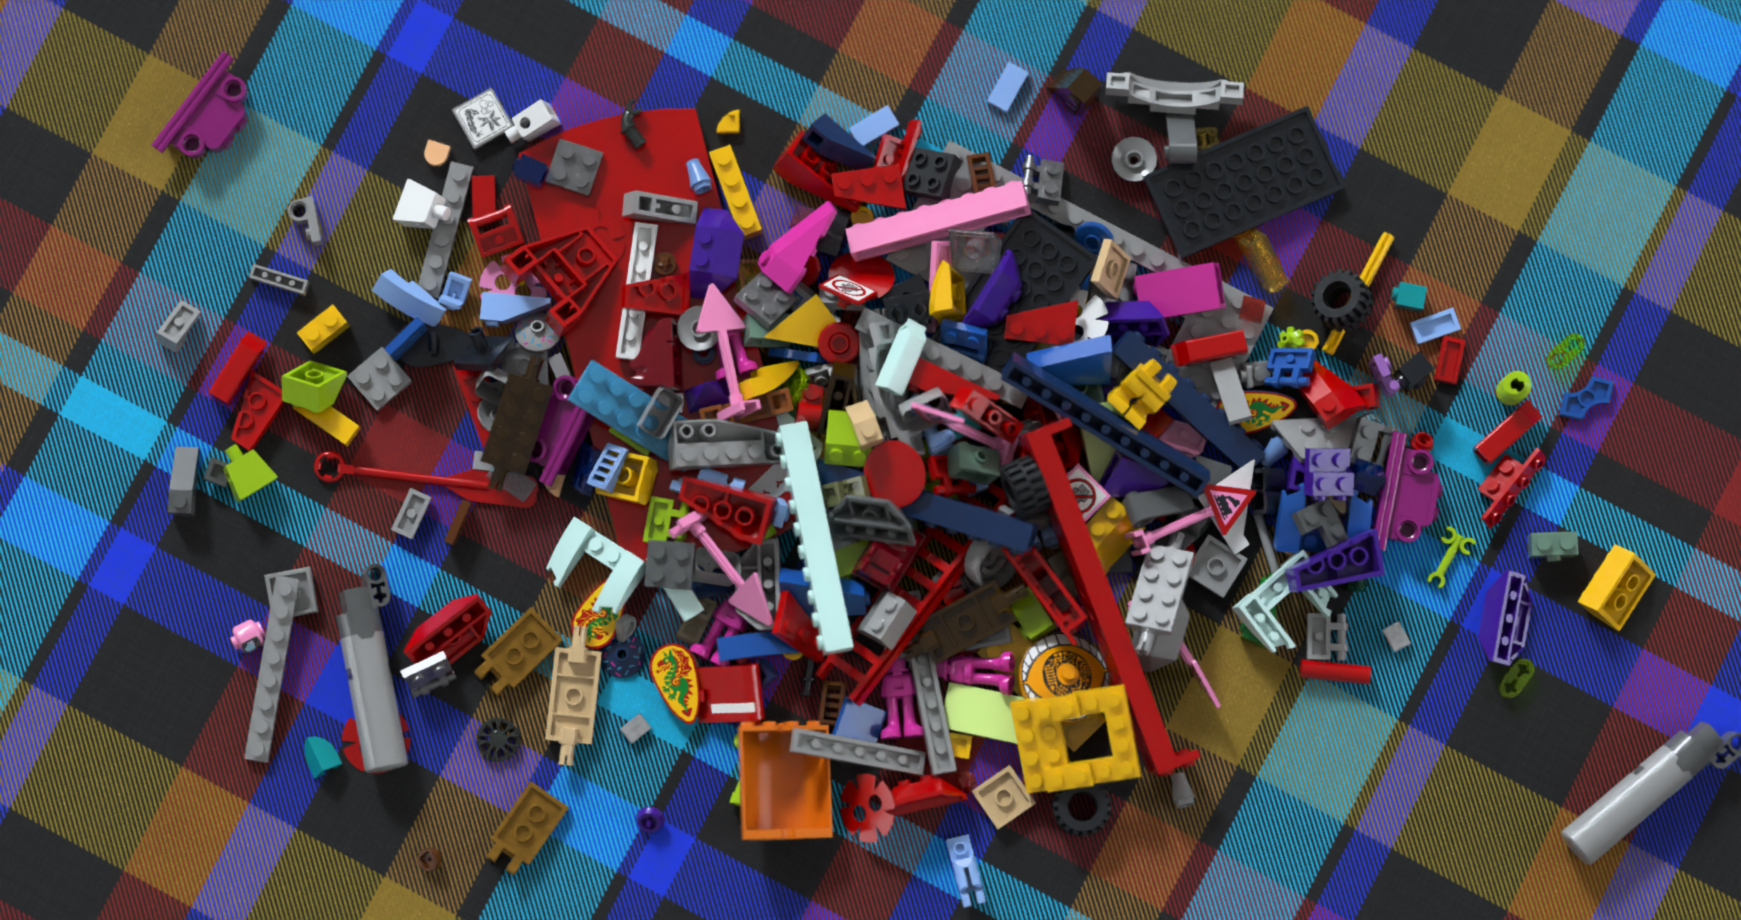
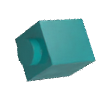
(1409, 296)

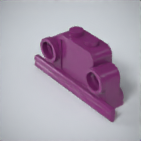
(208, 114)
(560, 431)
(1408, 495)

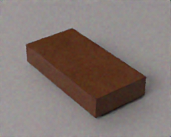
(458, 522)

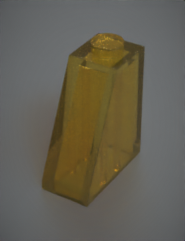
(1262, 260)

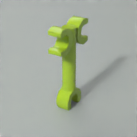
(1457, 542)

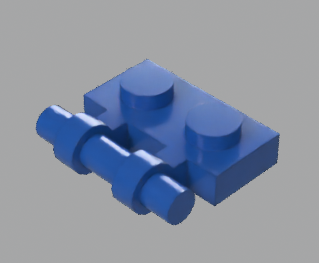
(1290, 361)

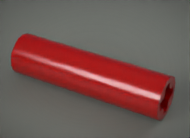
(1335, 671)

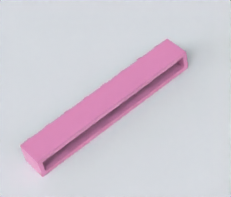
(934, 221)

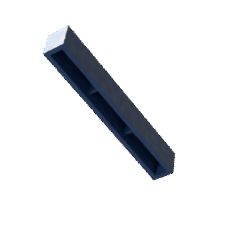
(1191, 405)

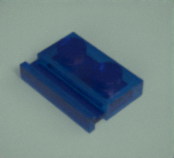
(586, 461)

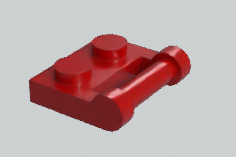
(497, 238)

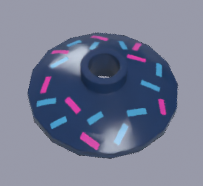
(627, 666)

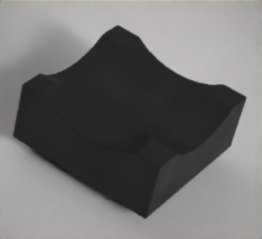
(931, 174)

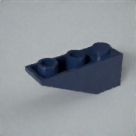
(837, 144)

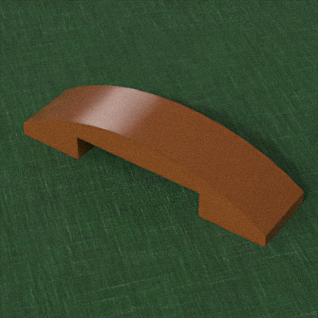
(771, 403)

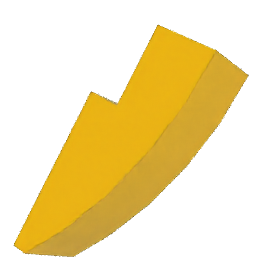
(766, 379)
(333, 423)

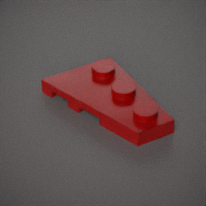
(1044, 325)

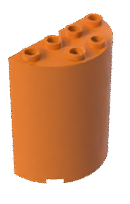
(781, 790)

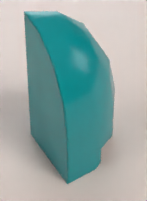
(320, 756)

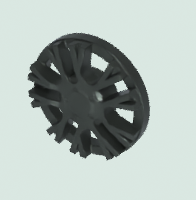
(498, 739)

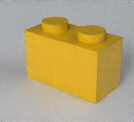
(323, 329)

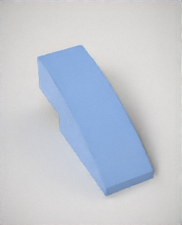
(408, 298)

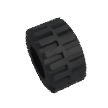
(1330, 289)
(1025, 487)
(1090, 826)

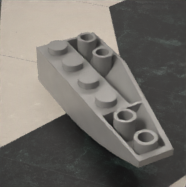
(720, 445)

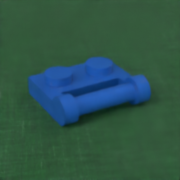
(966, 336)

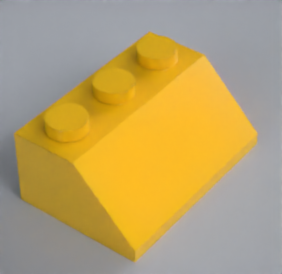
(1108, 532)
(1617, 587)

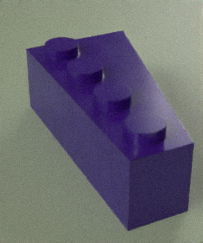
(1342, 563)

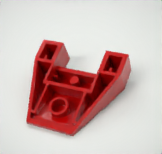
(569, 268)

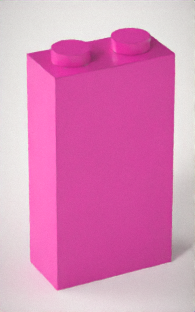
(1182, 290)

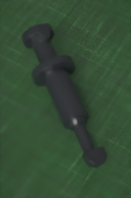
(808, 678)

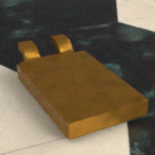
(518, 651)
(527, 827)

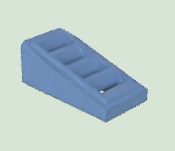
(598, 470)

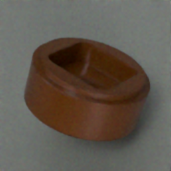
(664, 264)
(429, 859)

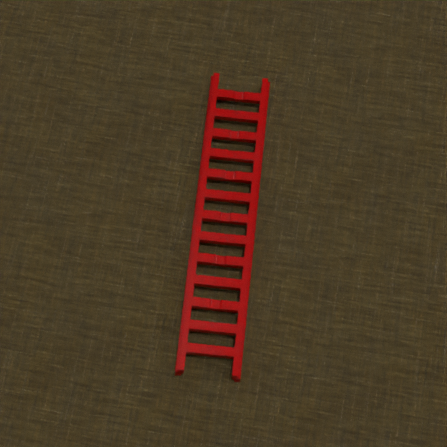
(924, 608)

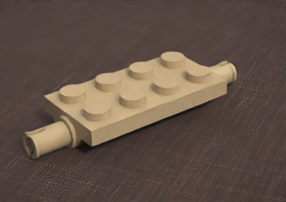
(573, 695)

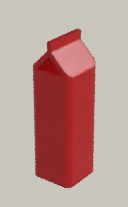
(1209, 348)
(238, 368)
(1507, 432)

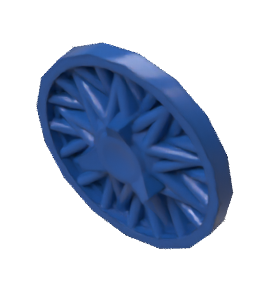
(1092, 236)

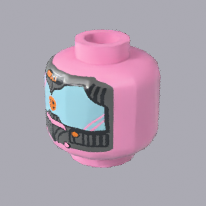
(248, 636)

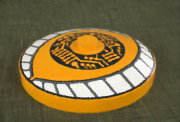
(1058, 668)

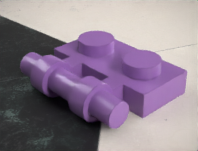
(1381, 372)

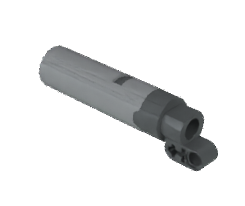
(370, 674)
(1647, 789)

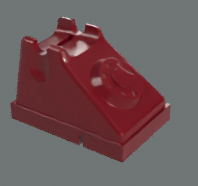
(659, 359)
(885, 563)

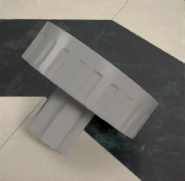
(986, 555)

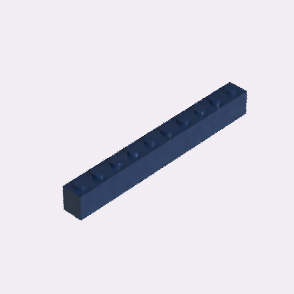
(1105, 424)
(952, 514)

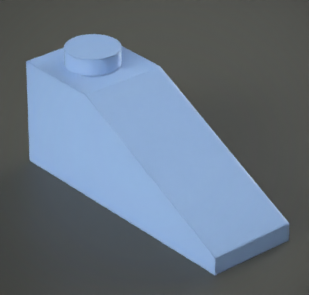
(506, 308)

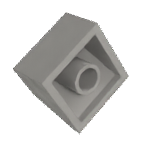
(887, 619)

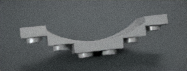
(1173, 96)
(886, 403)

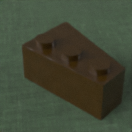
(1076, 89)
(840, 392)

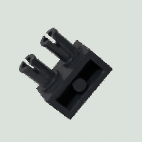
(909, 306)

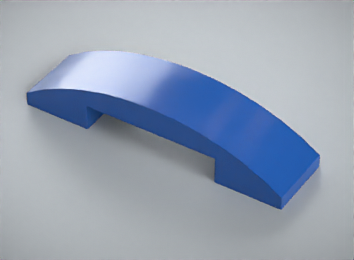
(752, 645)

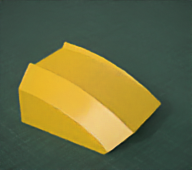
(948, 294)
(634, 480)

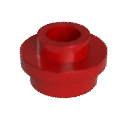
(1422, 441)

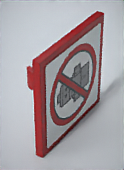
(847, 291)

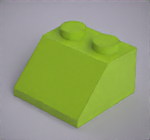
(312, 386)
(841, 443)

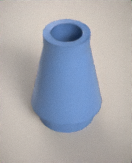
(698, 177)
(1274, 451)

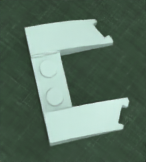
(582, 539)
(1255, 607)

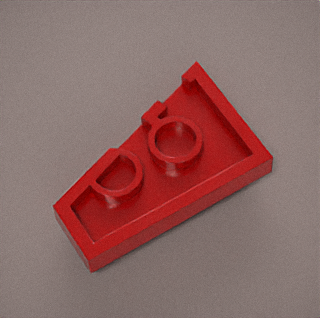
(871, 185)
(658, 296)
(258, 411)
(796, 627)

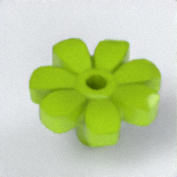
(1291, 339)

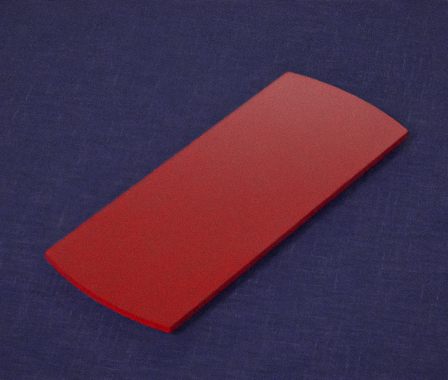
(659, 169)

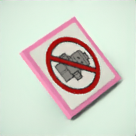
(1087, 490)

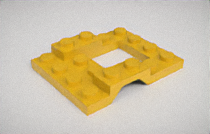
(1044, 746)

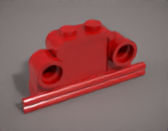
(1049, 591)

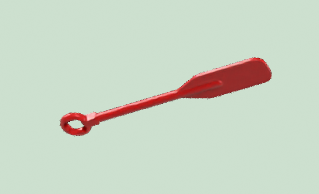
(468, 484)

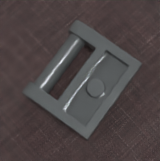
(1365, 438)

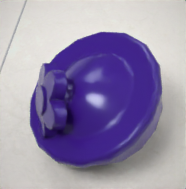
(649, 819)

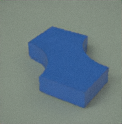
(791, 354)
(1576, 404)

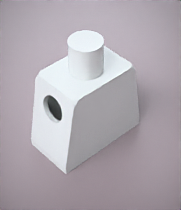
(541, 120)
(420, 207)

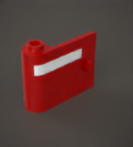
(730, 694)

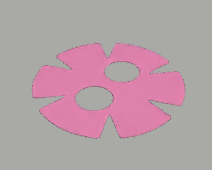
(493, 270)

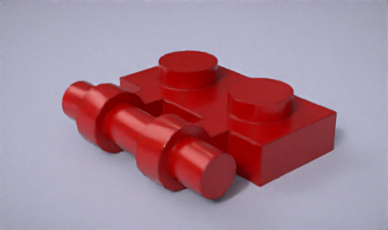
(939, 471)

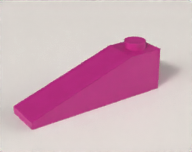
(788, 255)

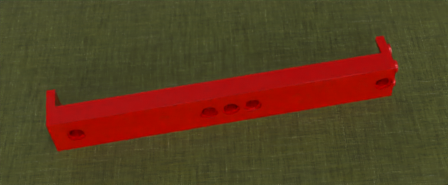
(1101, 605)

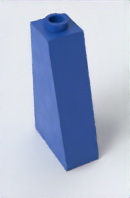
(1077, 362)
(854, 592)

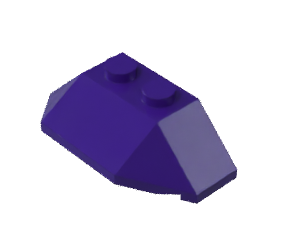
(715, 252)
(997, 294)
(1133, 317)
(1506, 618)

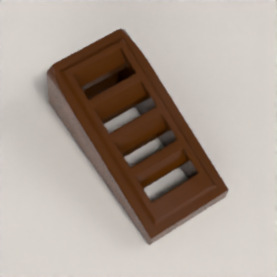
(979, 158)
(831, 685)

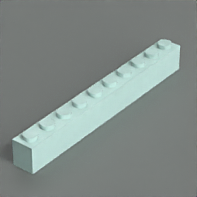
(814, 538)

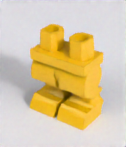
(1148, 390)

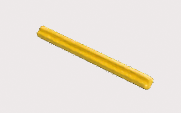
(1367, 276)

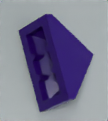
(707, 395)

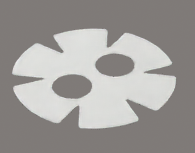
(1093, 309)

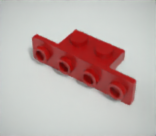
(898, 151)
(1506, 483)

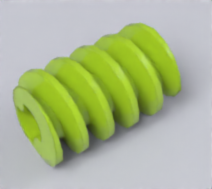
(1512, 396)

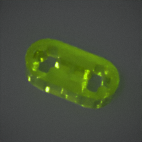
(1561, 347)
(1521, 682)

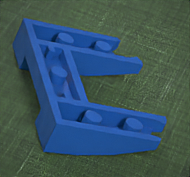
(1287, 534)

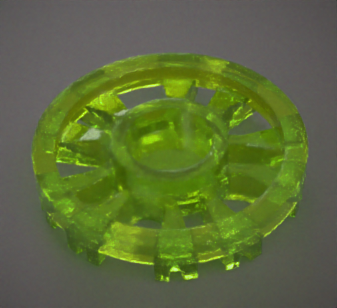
(796, 384)

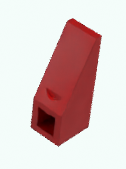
(986, 414)

